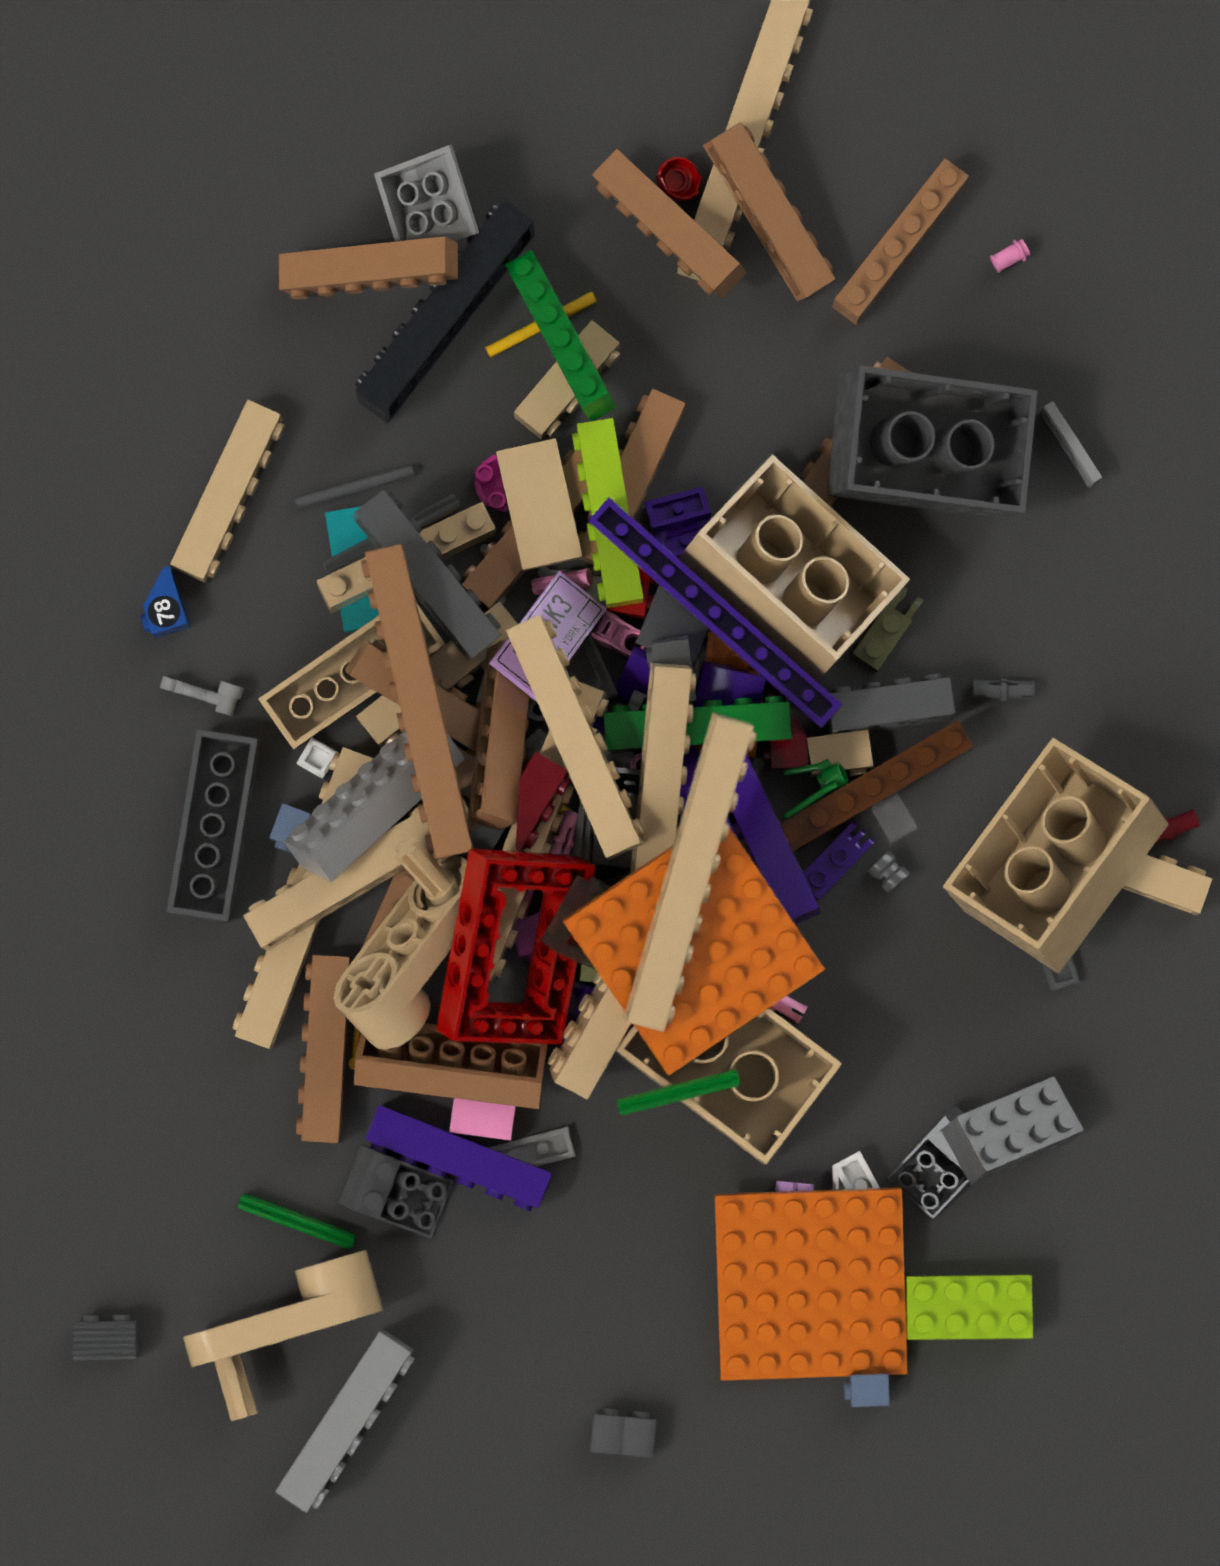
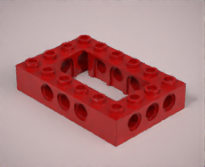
(464, 1005)

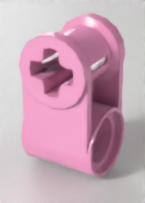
(616, 634)

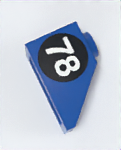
(164, 607)

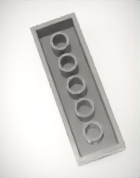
(358, 812)
(344, 1420)

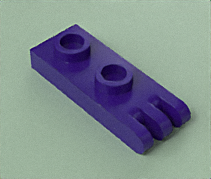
(836, 860)

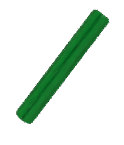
(678, 1092)
(296, 1221)

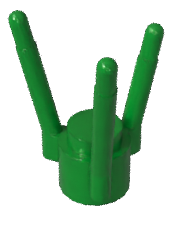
(831, 778)

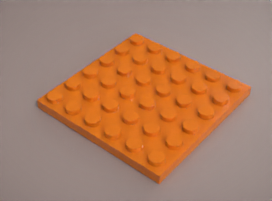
(740, 958)
(810, 1283)

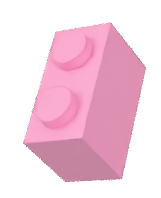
(482, 1119)

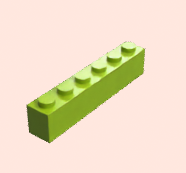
(605, 480)

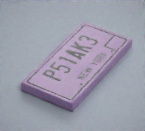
(572, 615)

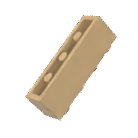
(553, 395)
(1170, 884)

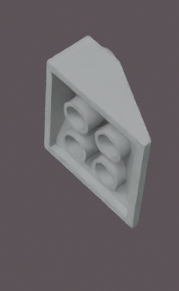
(427, 198)

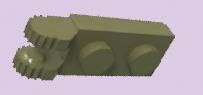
(886, 632)

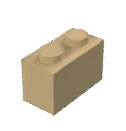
(847, 748)

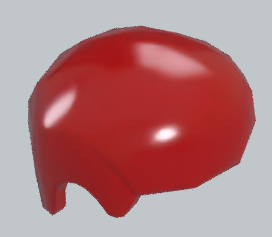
(678, 179)

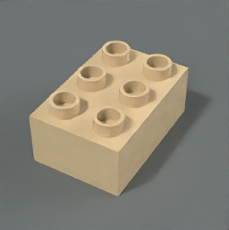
(793, 568)
(1056, 855)
(777, 1074)

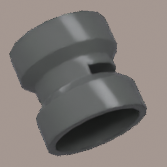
(888, 871)

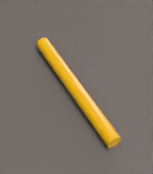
(532, 328)

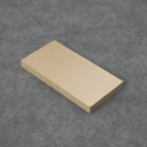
(539, 504)

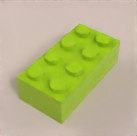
(968, 1307)

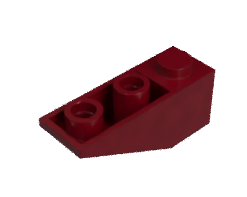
(785, 753)
(537, 791)

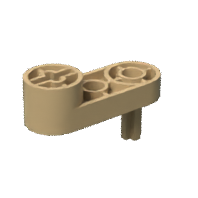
(385, 980)
(330, 1296)

